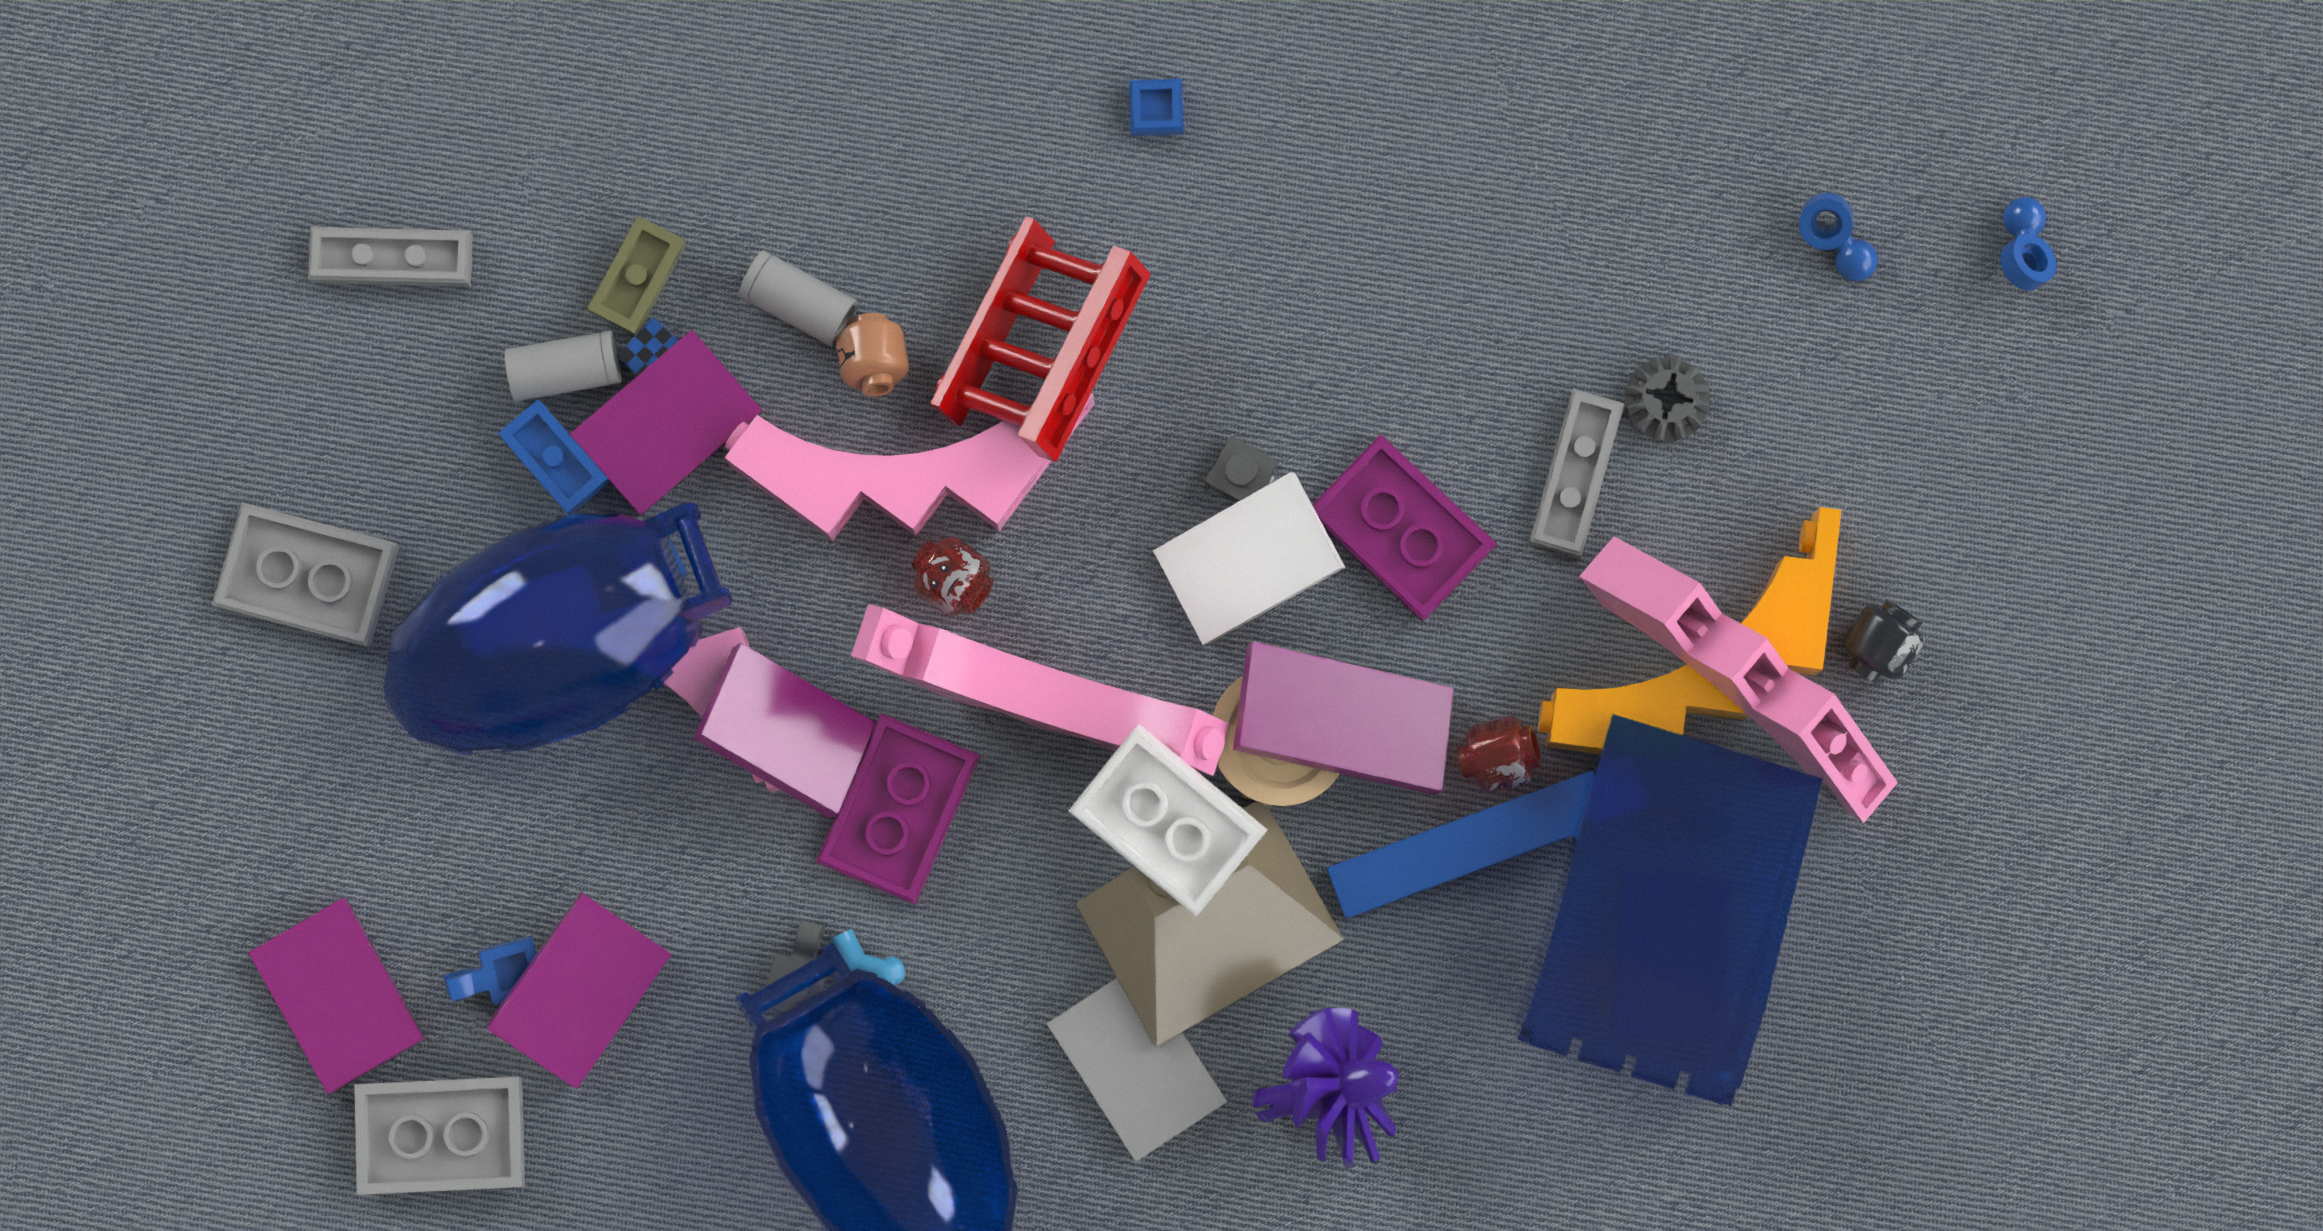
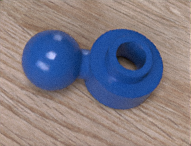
(1854, 257)
(2028, 258)

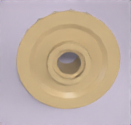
(1262, 777)

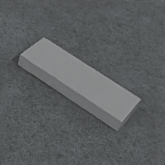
(390, 256)
(1576, 473)

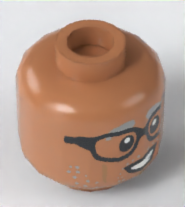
(872, 354)

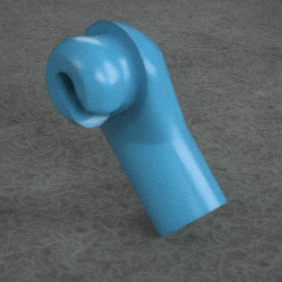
(851, 951)

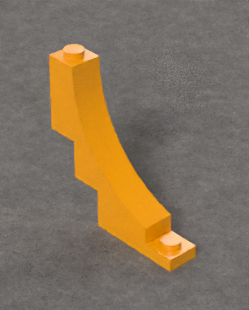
(1788, 613)

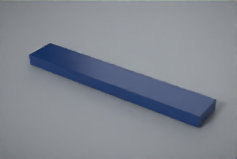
(1459, 847)

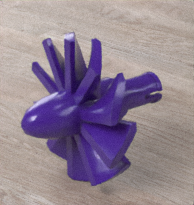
(1334, 1082)

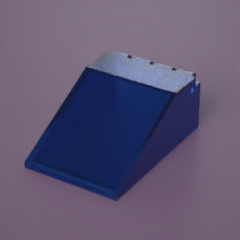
(1670, 910)

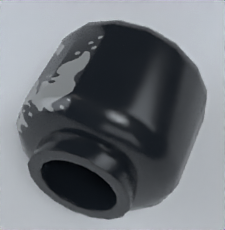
(1884, 641)

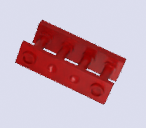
(1081, 359)

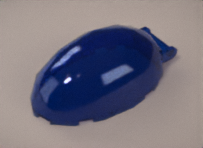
(550, 631)
(876, 1107)

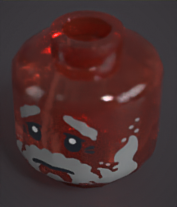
(952, 576)
(1500, 753)

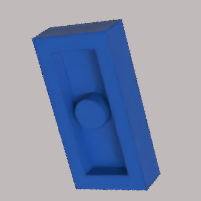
(554, 457)

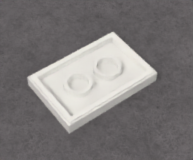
(1249, 558)
(1167, 820)

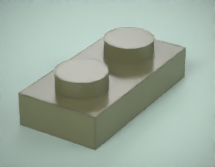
(637, 276)

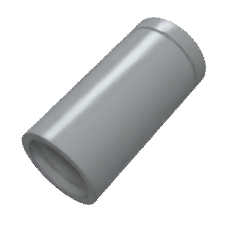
(797, 298)
(562, 366)

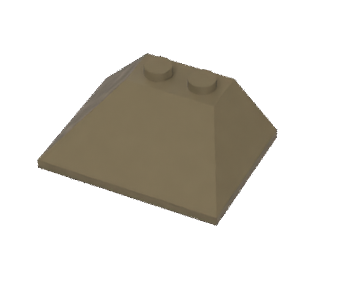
(1193, 966)

